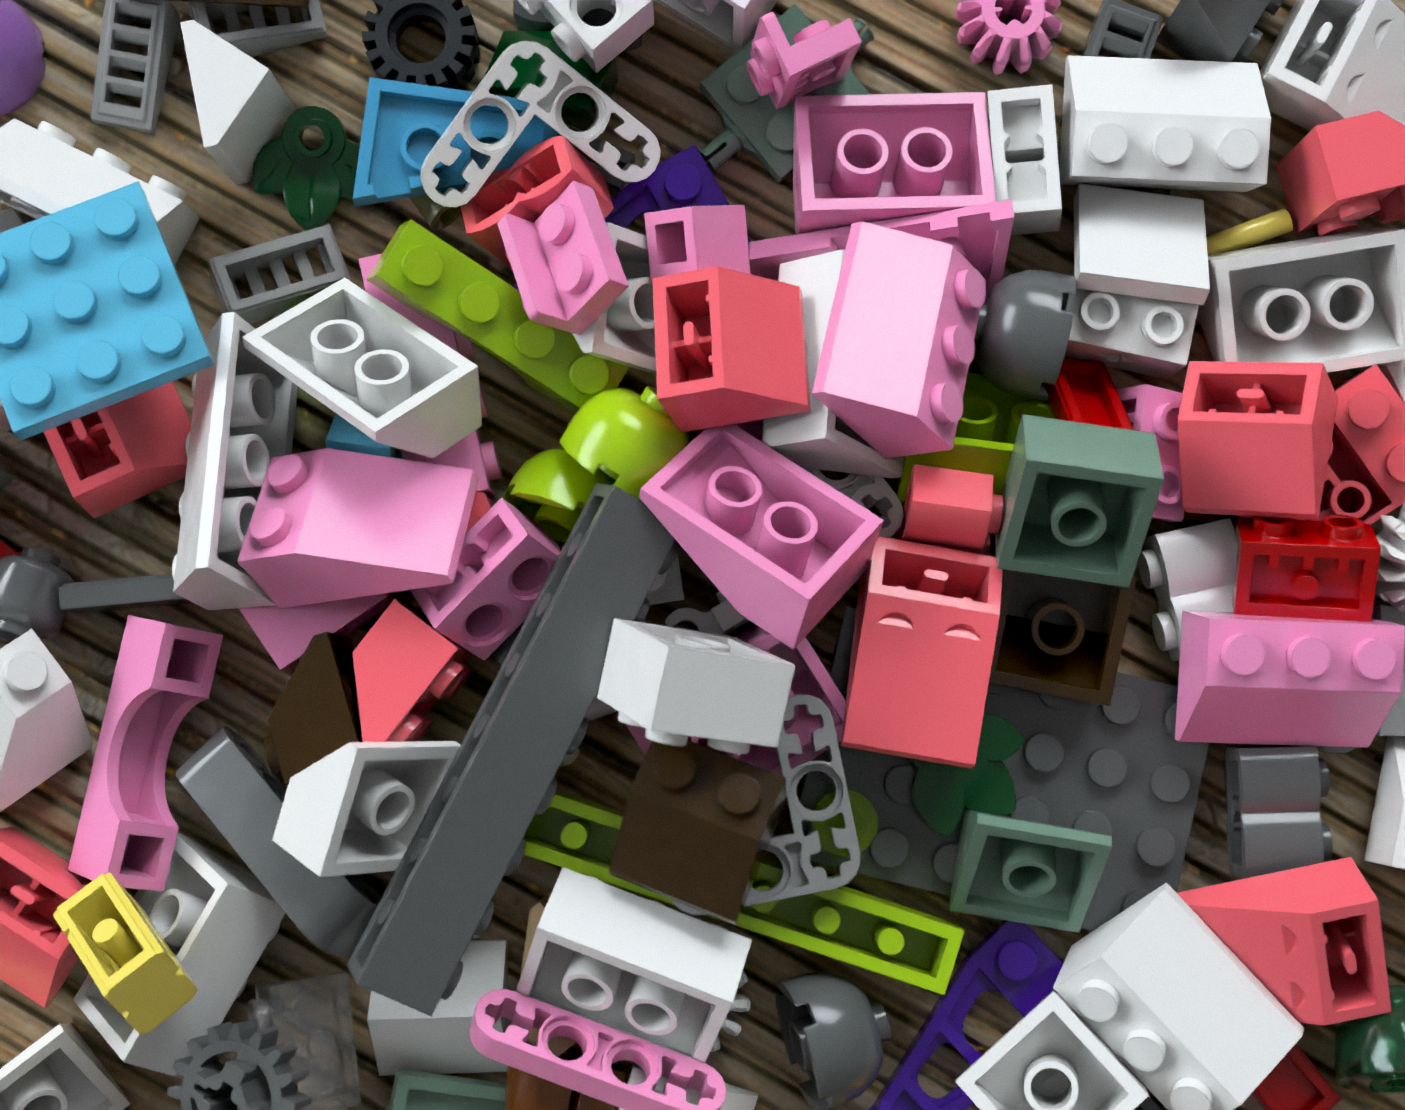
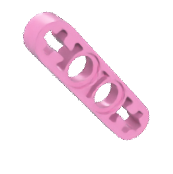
(600, 1048)

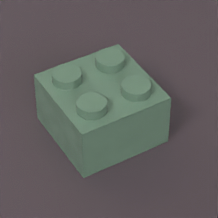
(1078, 500)

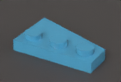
(406, 123)

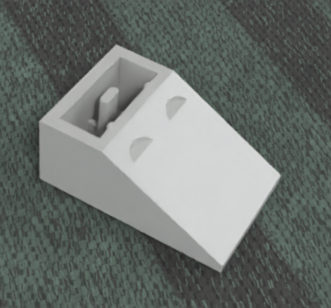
(1337, 62)

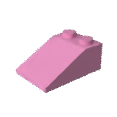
(355, 526)
(763, 529)

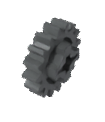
(253, 1081)

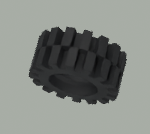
(396, 16)

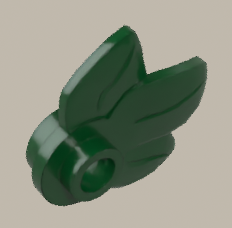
(308, 178)
(945, 790)

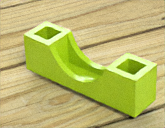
(489, 312)

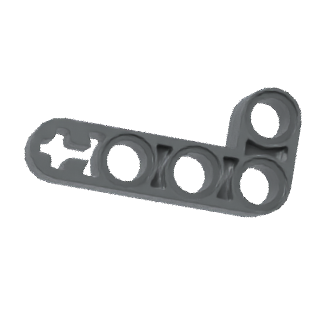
(245, 805)

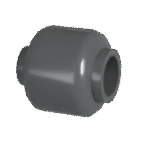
(31, 594)

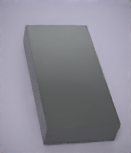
(119, 594)

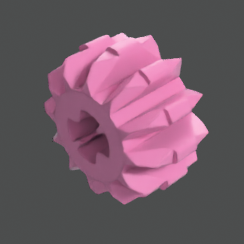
(1014, 42)

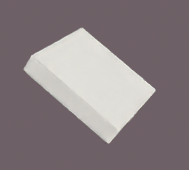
(1140, 244)

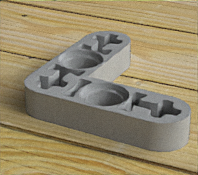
(795, 848)

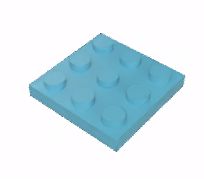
(90, 312)

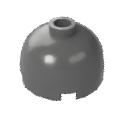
(1024, 332)
(831, 1036)

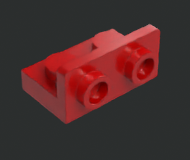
(1306, 568)

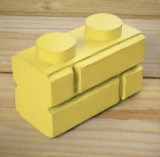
(125, 953)

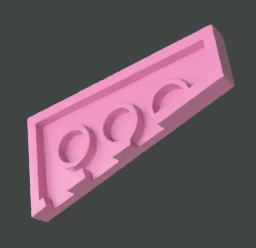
(975, 231)

